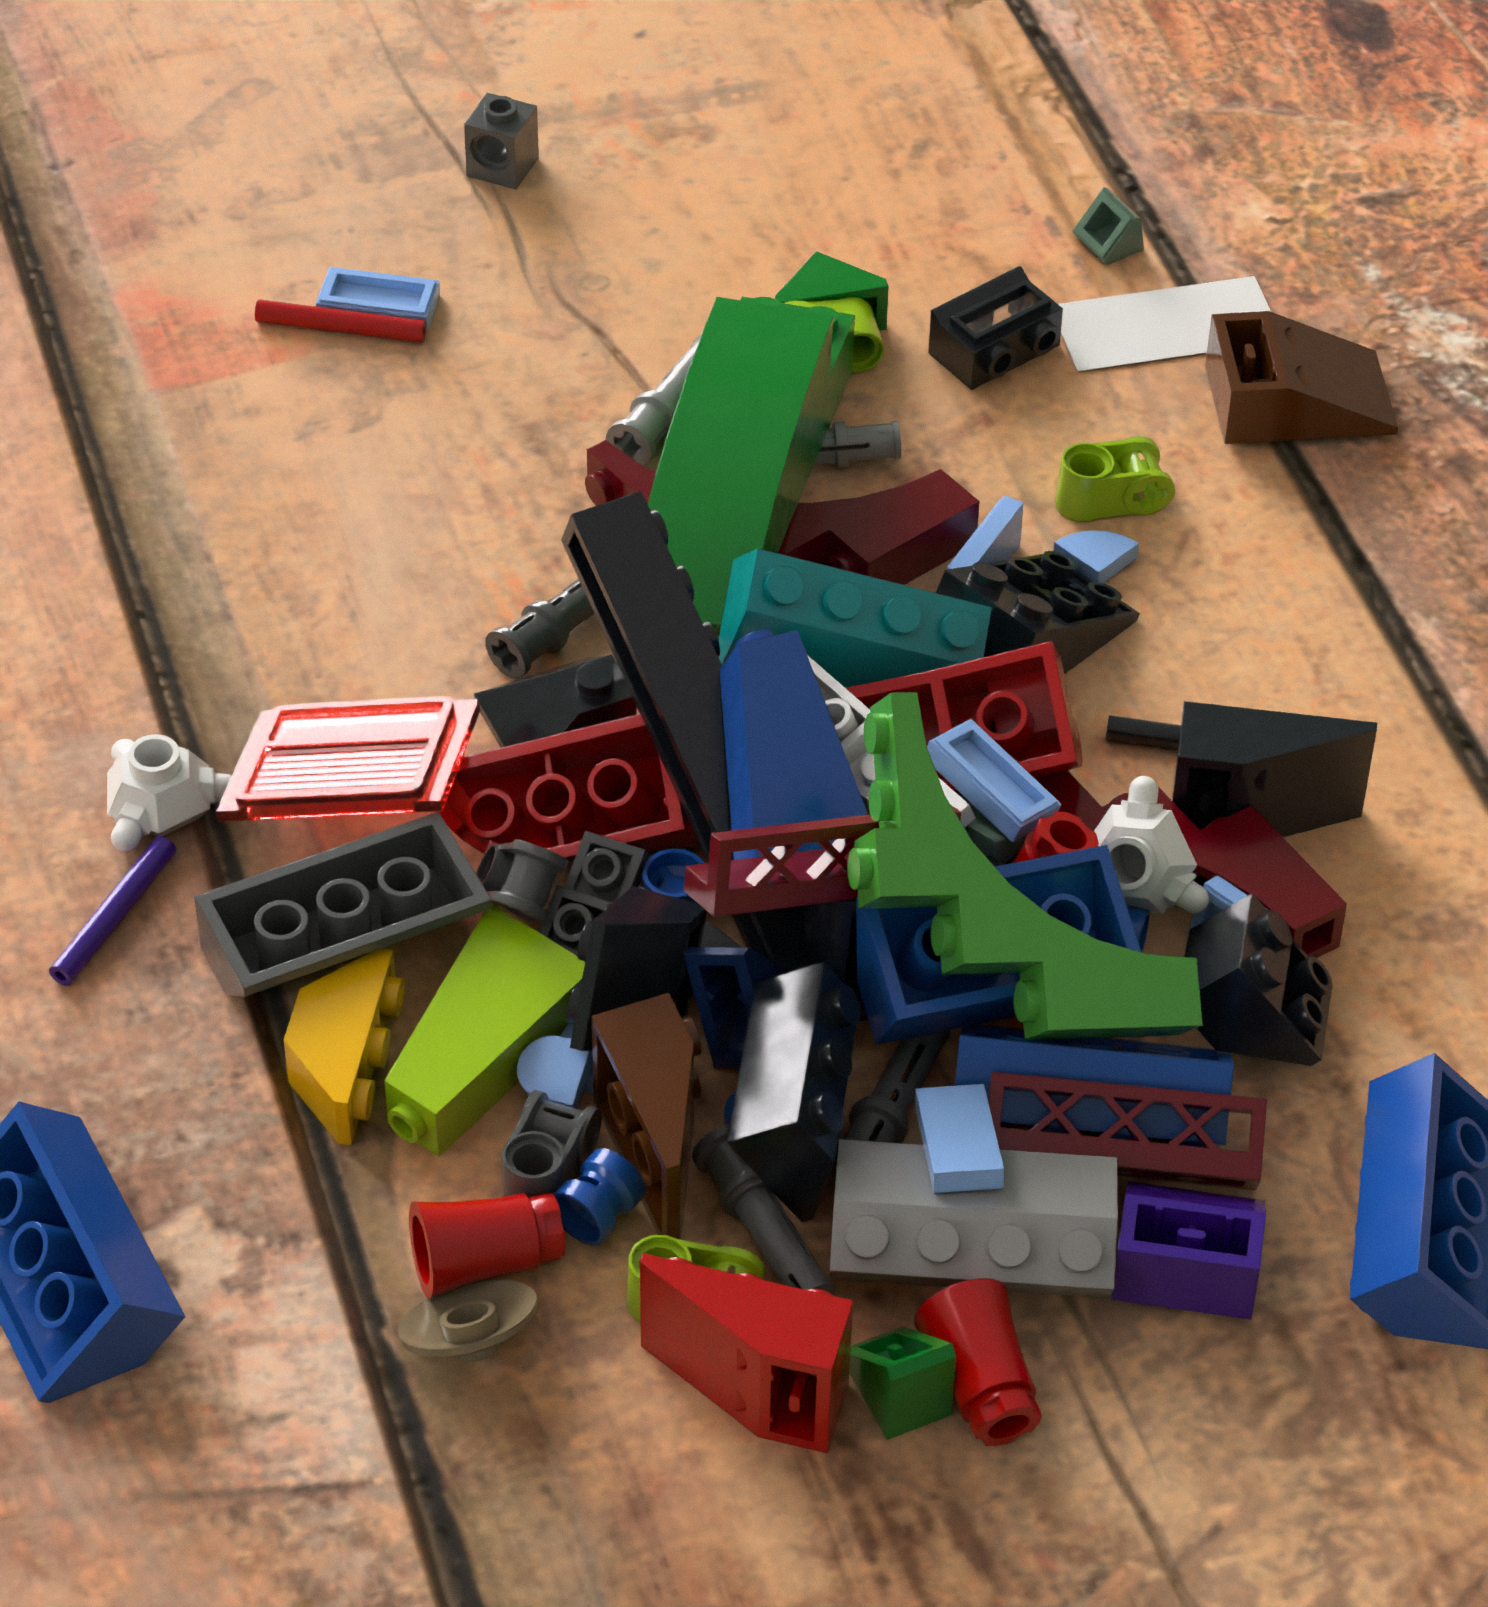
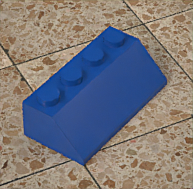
(904, 977)
(1103, 1060)
(1424, 1206)
(74, 1267)

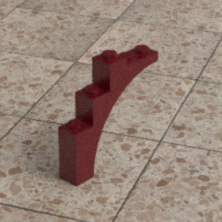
(876, 535)
(1244, 853)

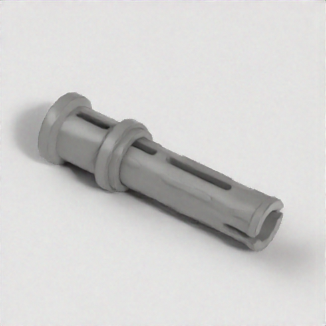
(651, 414)

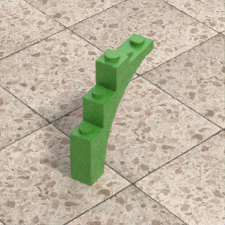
(983, 923)

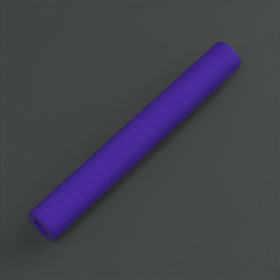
(112, 911)

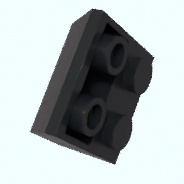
(634, 955)
(1259, 986)

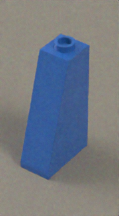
(781, 740)

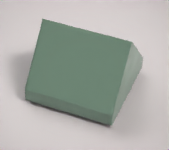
(1110, 228)

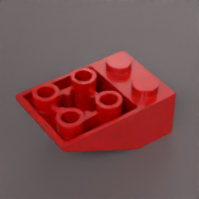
(751, 1346)

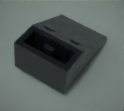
(1041, 602)
(1284, 764)

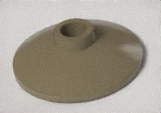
(469, 1320)

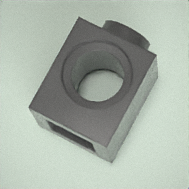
(501, 140)

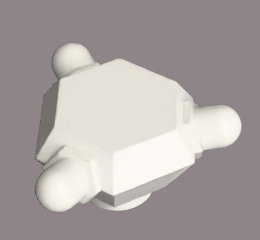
(157, 789)
(1150, 853)

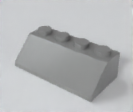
(1036, 1235)

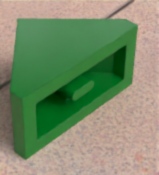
(832, 279)
(904, 1379)

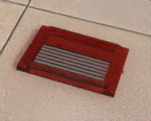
(350, 759)

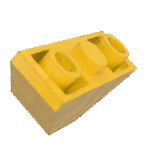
(341, 1037)

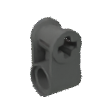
(520, 877)
(547, 1146)

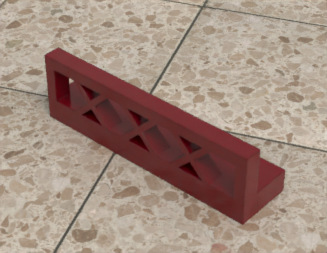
(781, 875)
(1140, 1157)

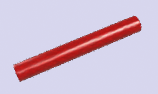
(340, 321)

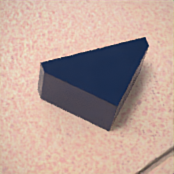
(724, 994)

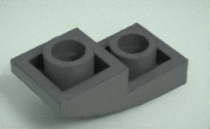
(598, 877)

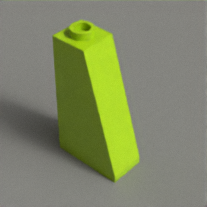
(467, 1046)

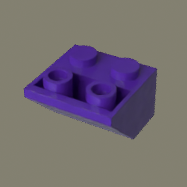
(1189, 1250)

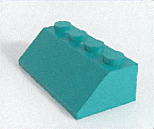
(850, 621)

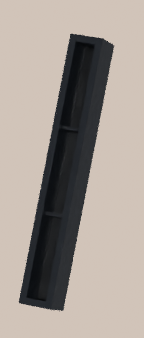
(673, 678)

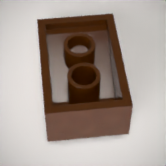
(647, 1098)

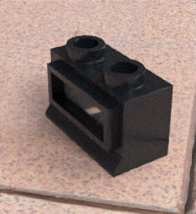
(994, 328)

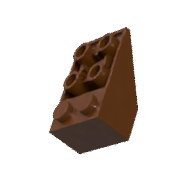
(1292, 381)

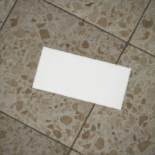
(1152, 322)

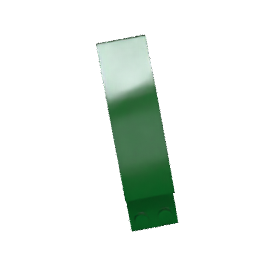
(747, 434)

